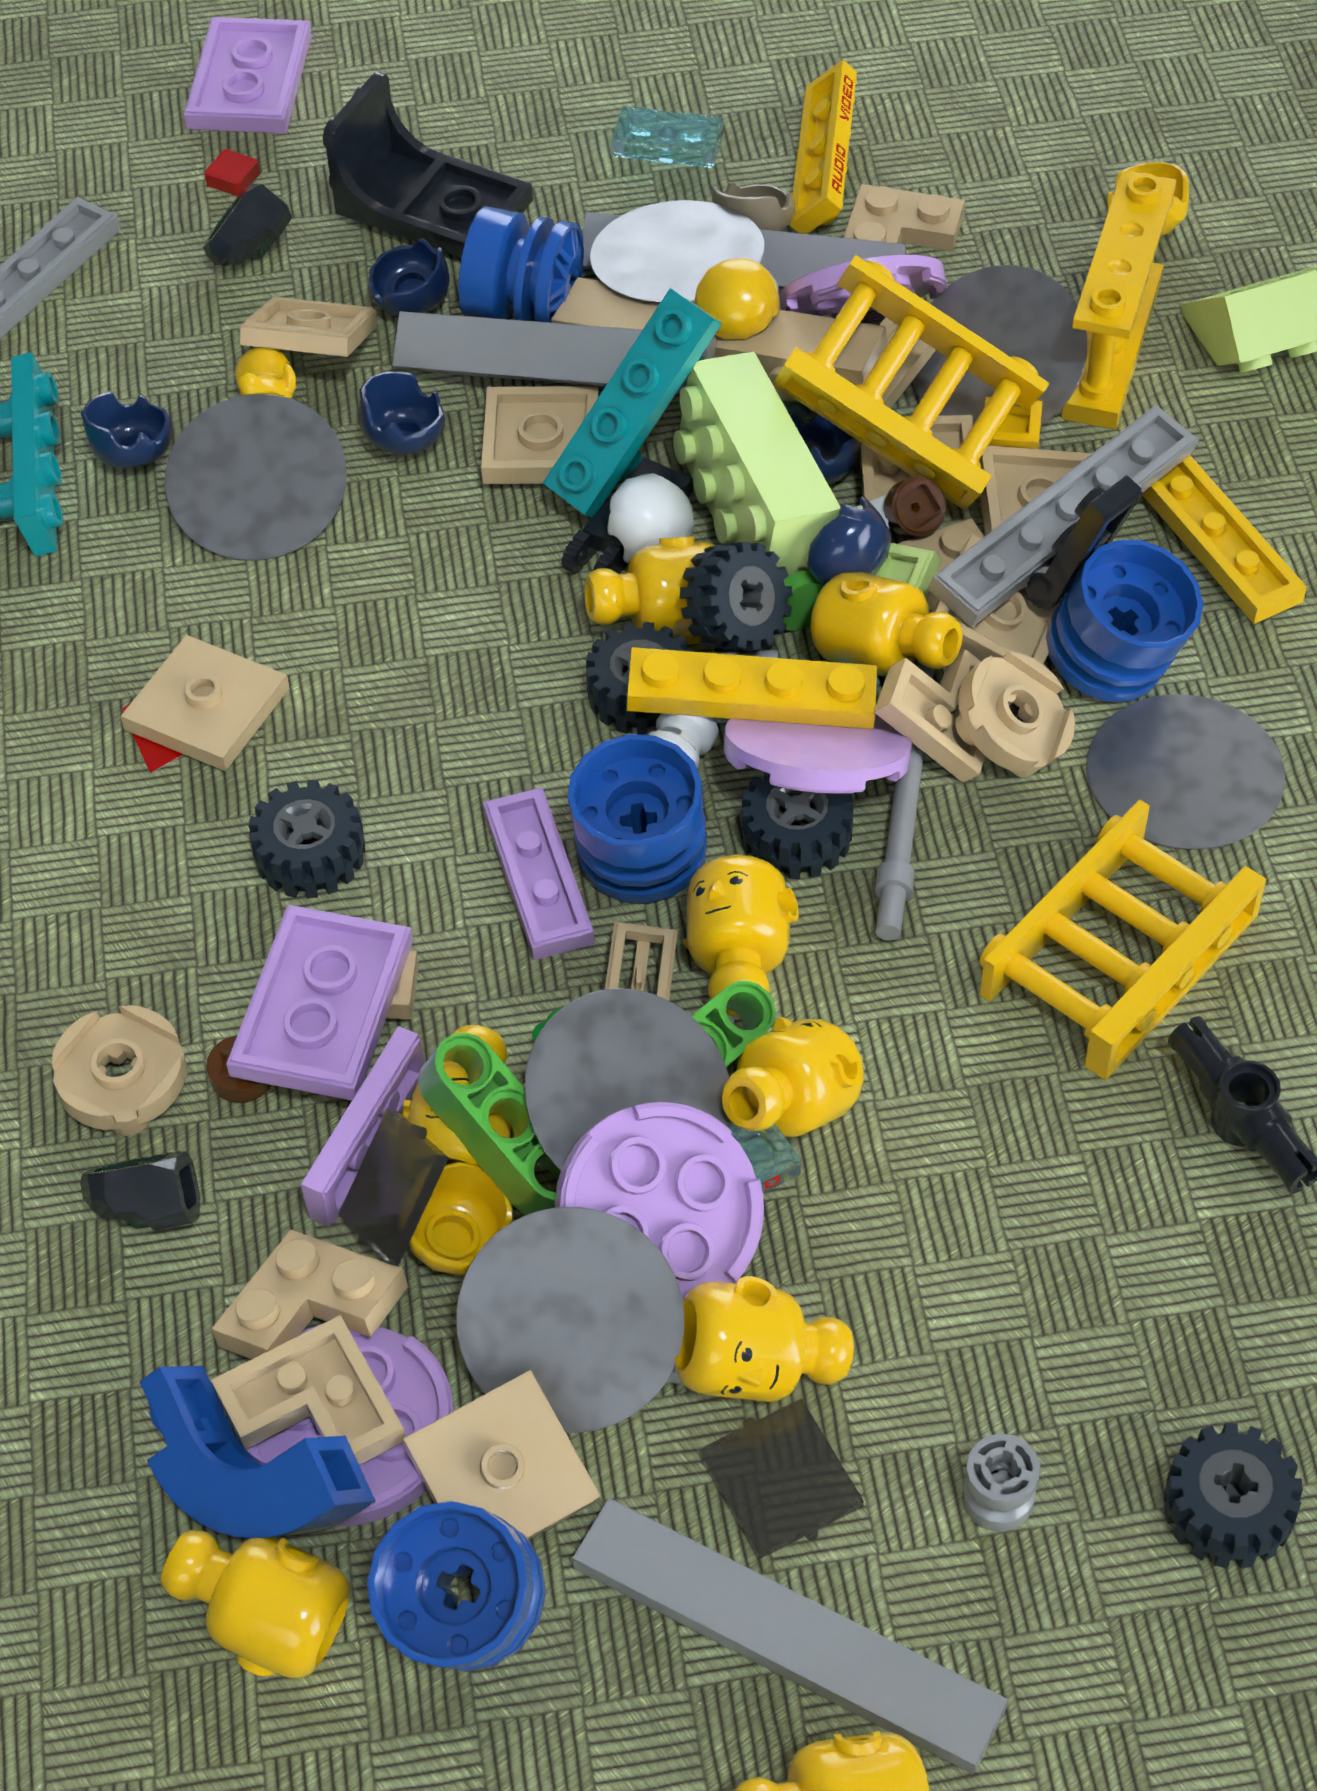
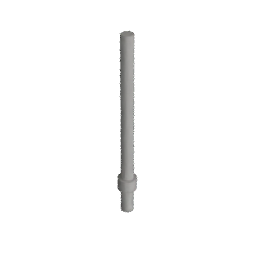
(895, 875)

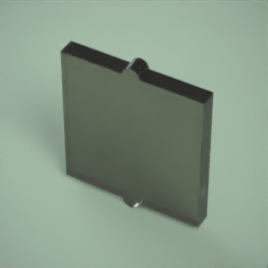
(393, 1186)
(780, 1478)

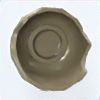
(763, 204)

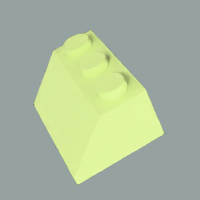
(1258, 320)

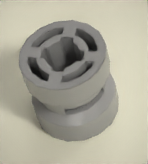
(997, 1499)

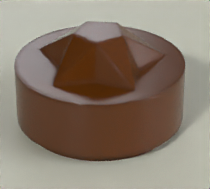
(915, 507)
(228, 1087)

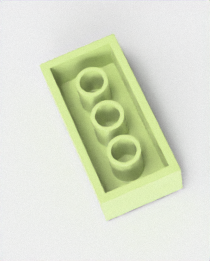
(751, 460)

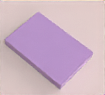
(248, 75)
(320, 1002)

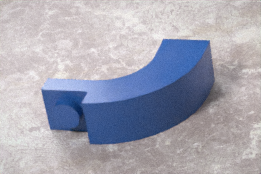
(227, 1487)

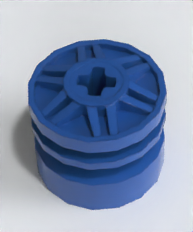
(517, 268)
(1124, 620)
(638, 818)
(414, 1577)

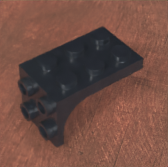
(401, 184)

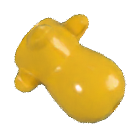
(265, 372)

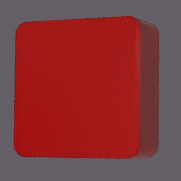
(232, 172)

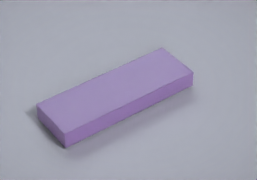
(538, 874)
(385, 1087)

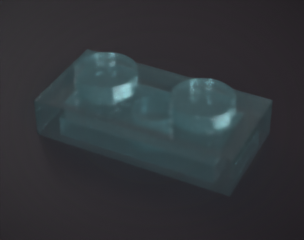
(667, 136)

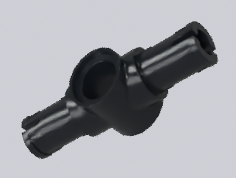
(1233, 1079)

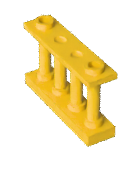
(1119, 297)
(862, 410)
(1148, 989)

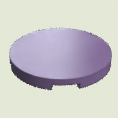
(820, 294)
(818, 755)
(676, 1182)
(418, 1396)

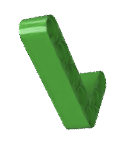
(497, 1091)

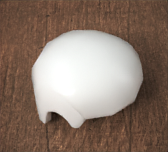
(648, 510)

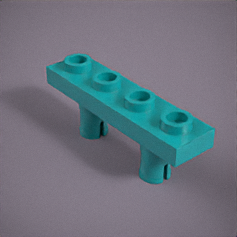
(632, 403)
(36, 471)

